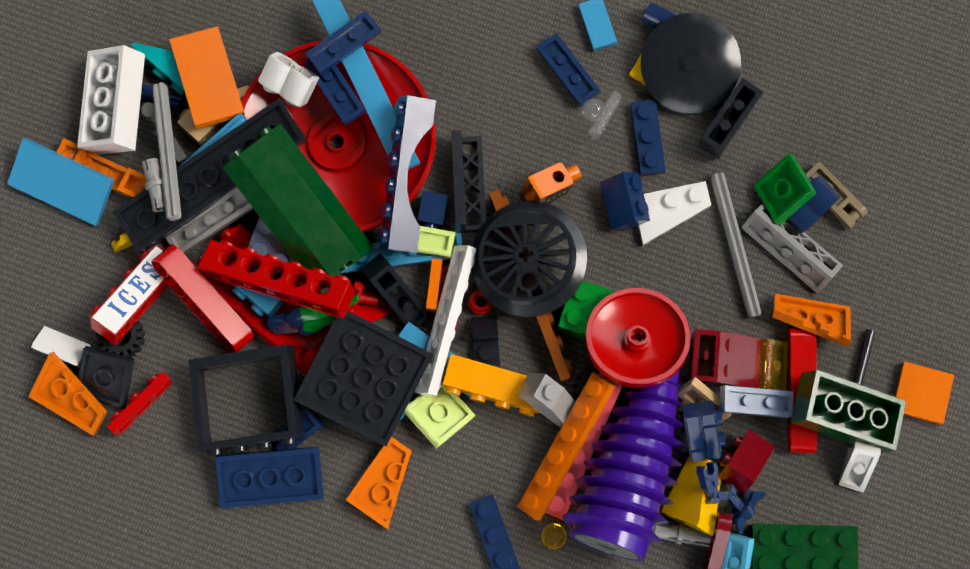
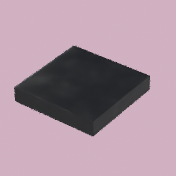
(106, 375)

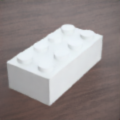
(111, 100)

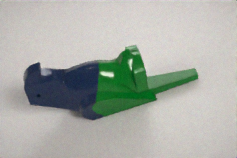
(301, 320)

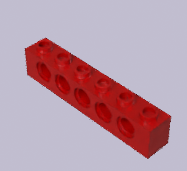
(333, 302)

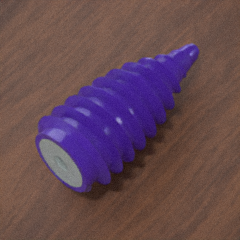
(630, 475)

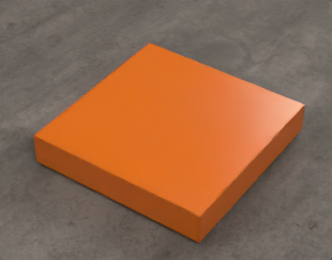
(924, 392)

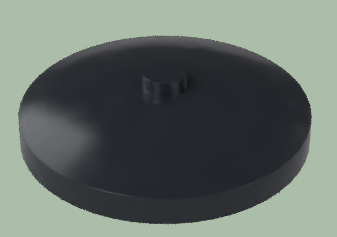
(690, 63)

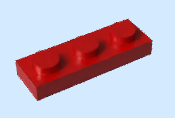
(139, 403)

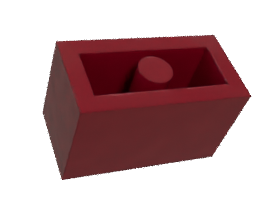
(746, 460)

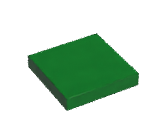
(784, 189)

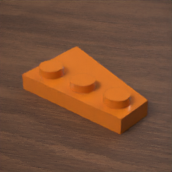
(380, 484)

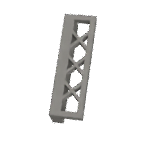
(791, 250)

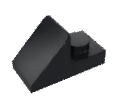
(486, 340)

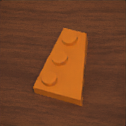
(816, 317)
(66, 396)

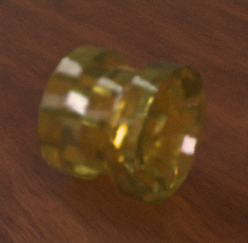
(556, 533)

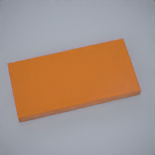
(206, 77)

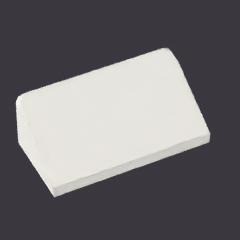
(64, 346)

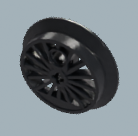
(523, 215)

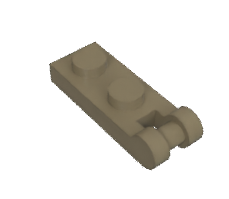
(847, 197)

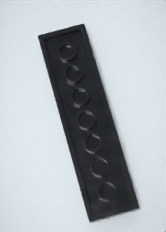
(201, 179)

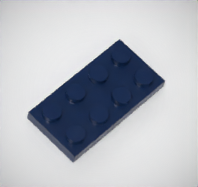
(269, 477)

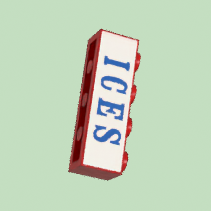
(129, 300)

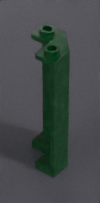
(296, 203)

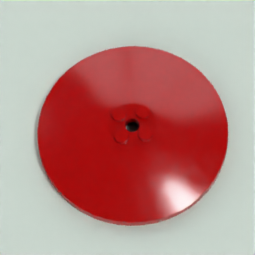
(360, 166)

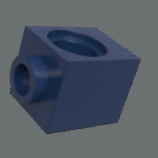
(433, 210)

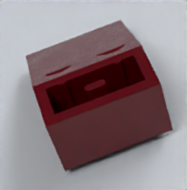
(725, 359)

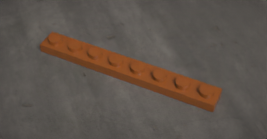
(545, 321)

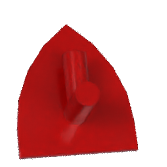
(369, 305)

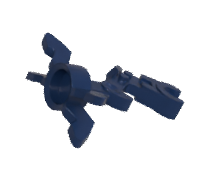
(742, 509)

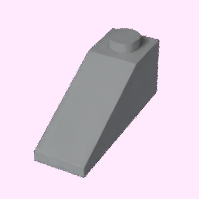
(547, 397)

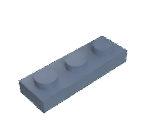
(756, 401)

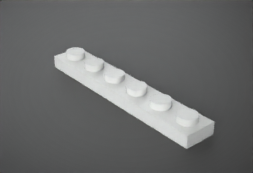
(446, 318)

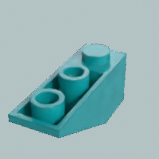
(163, 64)

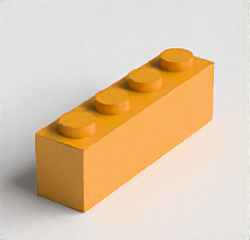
(485, 382)

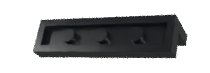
(459, 178)

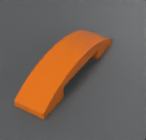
(127, 181)

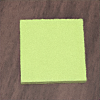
(439, 415)

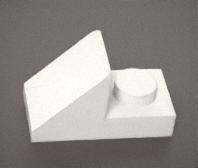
(859, 466)

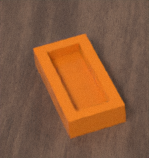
(434, 284)

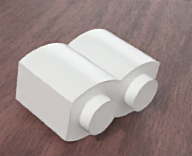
(288, 80)

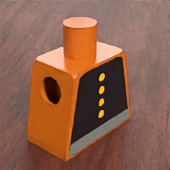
(550, 183)

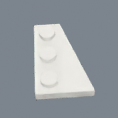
(672, 208)

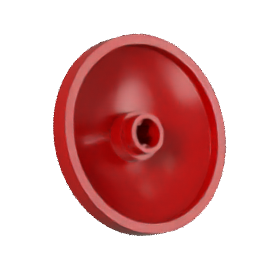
(637, 337)

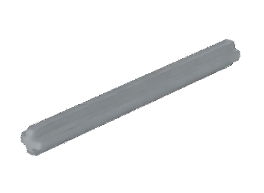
(166, 152)
(735, 245)

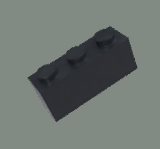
(730, 118)

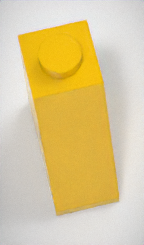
(689, 500)

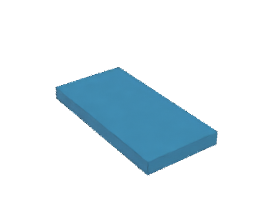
(60, 181)

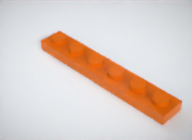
(566, 446)

